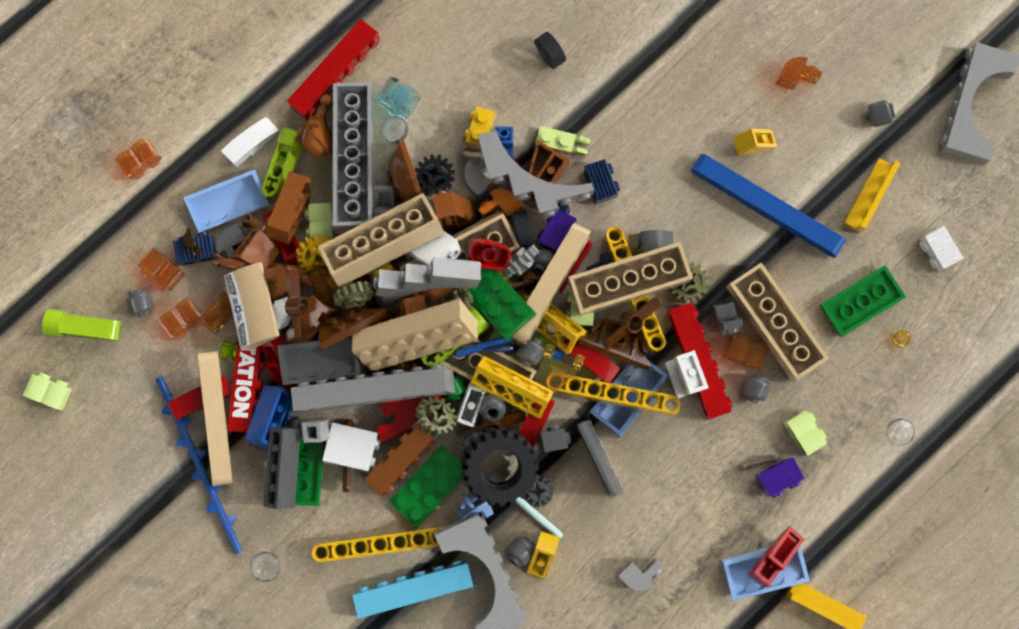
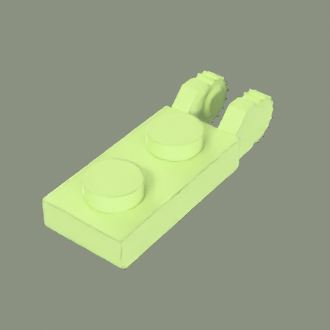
(562, 141)

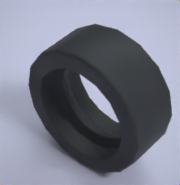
(550, 50)
(522, 228)

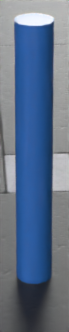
(482, 346)

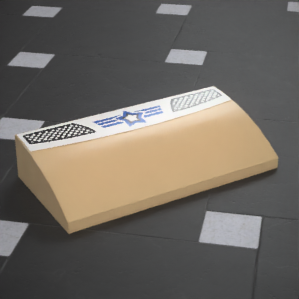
(251, 306)

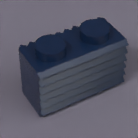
(600, 176)
(205, 242)

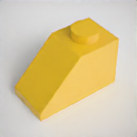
(754, 141)
(543, 555)

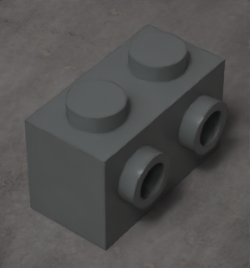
(555, 439)

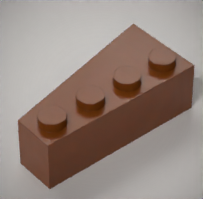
(400, 459)

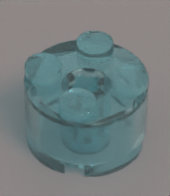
(398, 98)

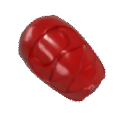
(490, 254)

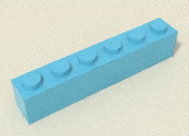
(412, 590)

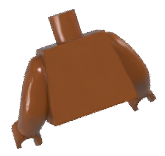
(315, 133)
(253, 249)
(277, 280)

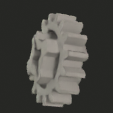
(520, 261)

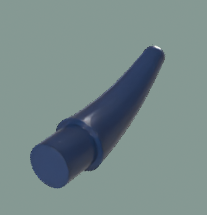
(506, 348)

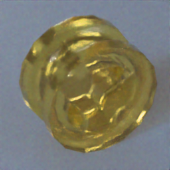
(904, 333)

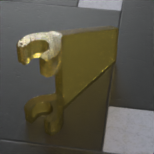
(555, 374)

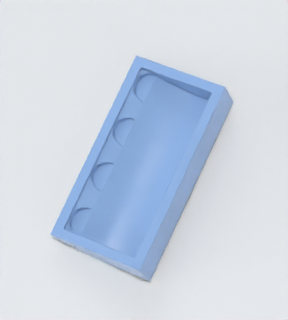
(226, 200)
(743, 586)

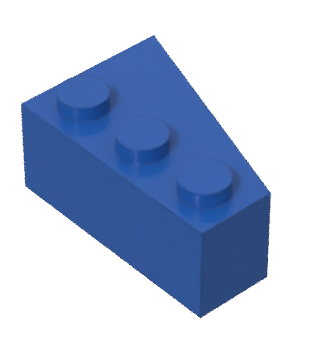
(271, 411)

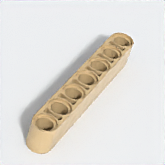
(554, 278)
(214, 418)

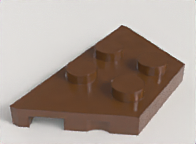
(348, 323)
(627, 349)

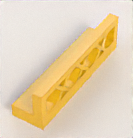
(870, 195)
(562, 326)
(513, 383)
(826, 606)

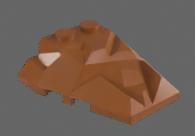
(403, 174)

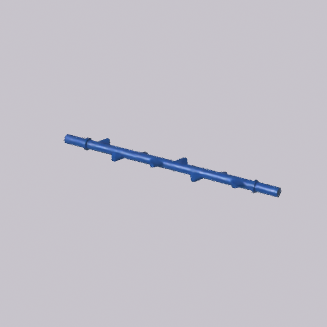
(200, 473)

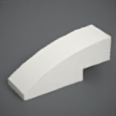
(250, 141)

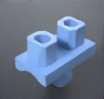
(472, 506)

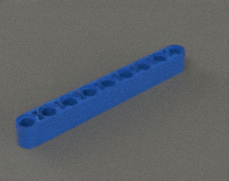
(768, 205)

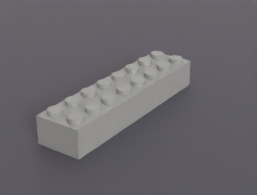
(352, 155)
(371, 390)

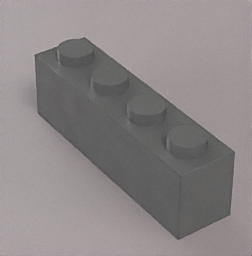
(282, 467)

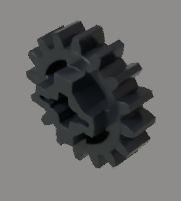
(436, 167)

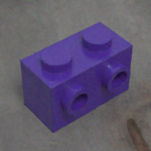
(556, 230)
(780, 477)

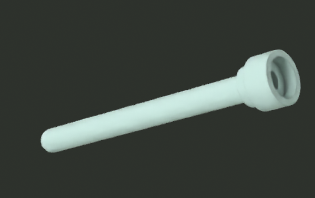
(496, 477)

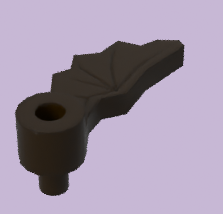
(190, 242)

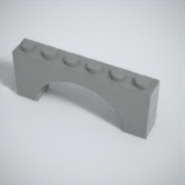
(962, 136)
(470, 536)

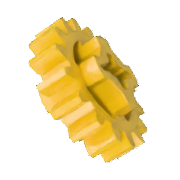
(309, 253)

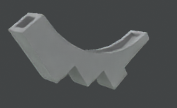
(523, 185)
(417, 278)

